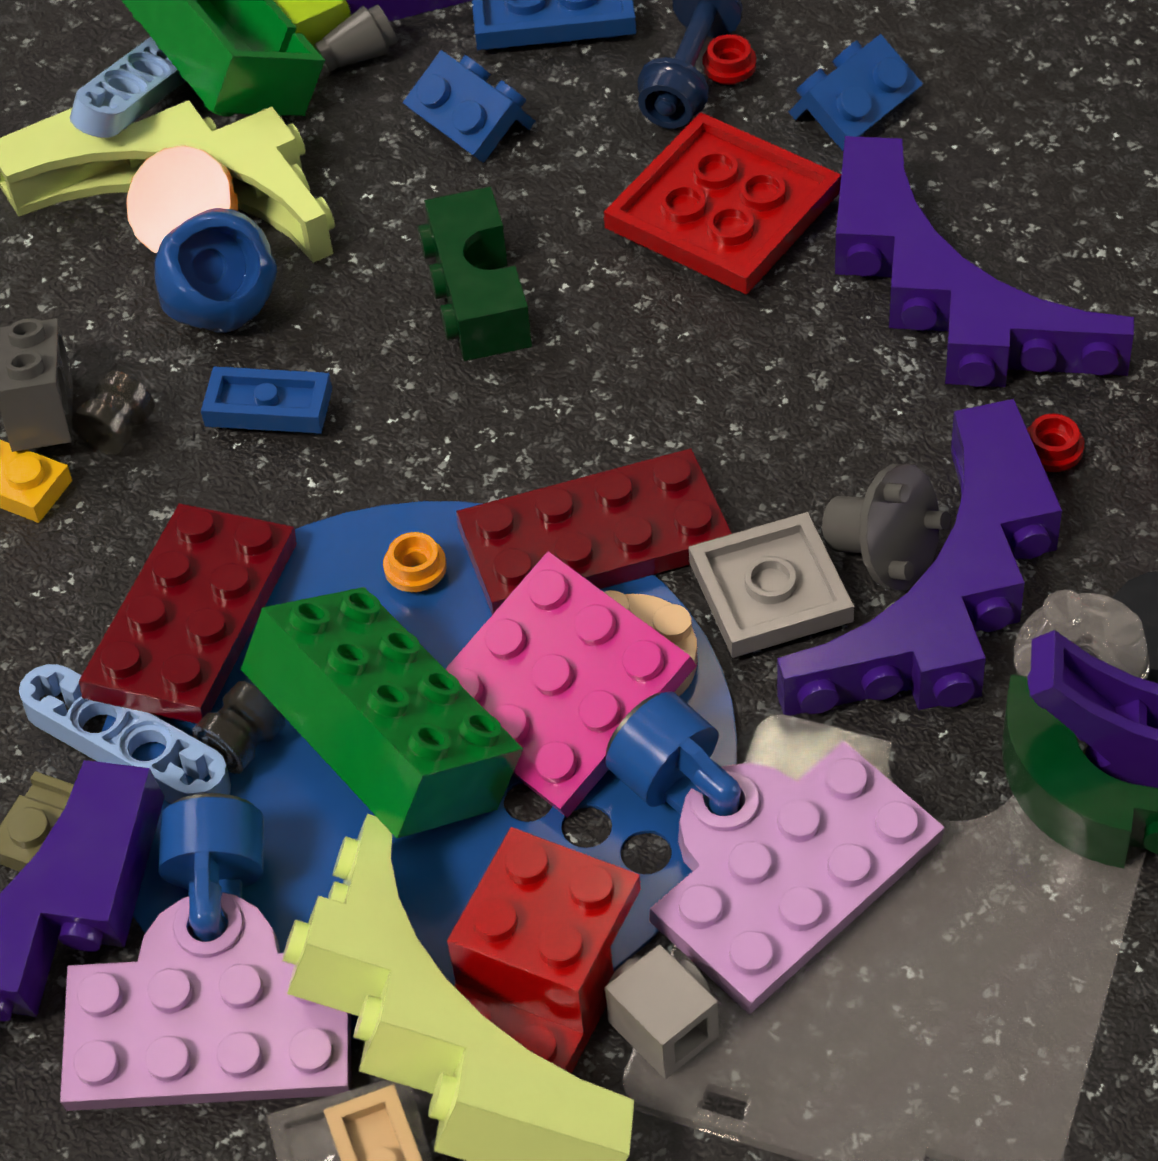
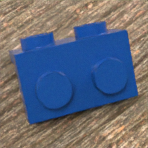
(859, 91)
(466, 107)

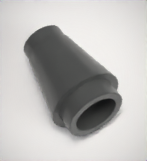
(357, 39)

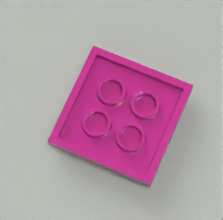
(562, 675)

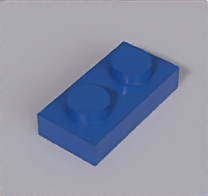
(266, 399)

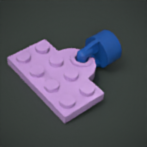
(769, 855)
(209, 995)

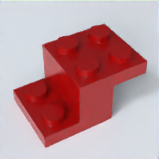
(540, 943)

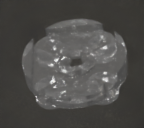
(1091, 621)

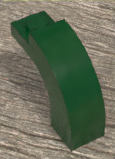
(1066, 791)

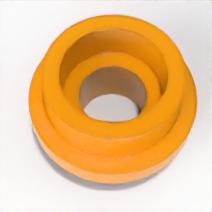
(413, 550)

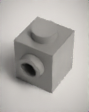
(662, 1009)

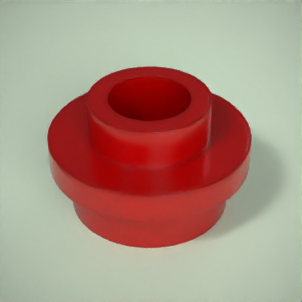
(729, 59)
(1057, 442)

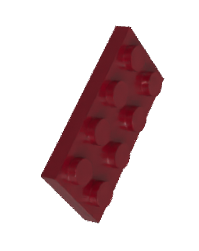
(599, 525)
(188, 614)

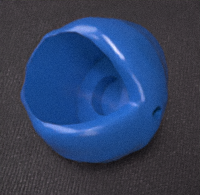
(215, 270)

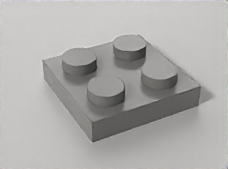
(770, 584)

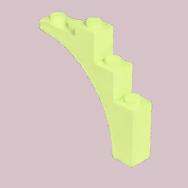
(61, 163)
(424, 1034)

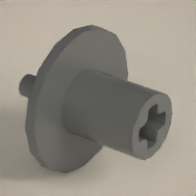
(890, 526)

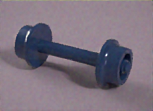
(673, 87)

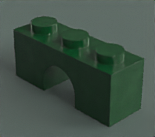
(483, 304)

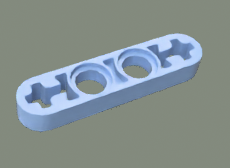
(124, 91)
(123, 737)

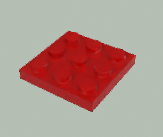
(723, 202)

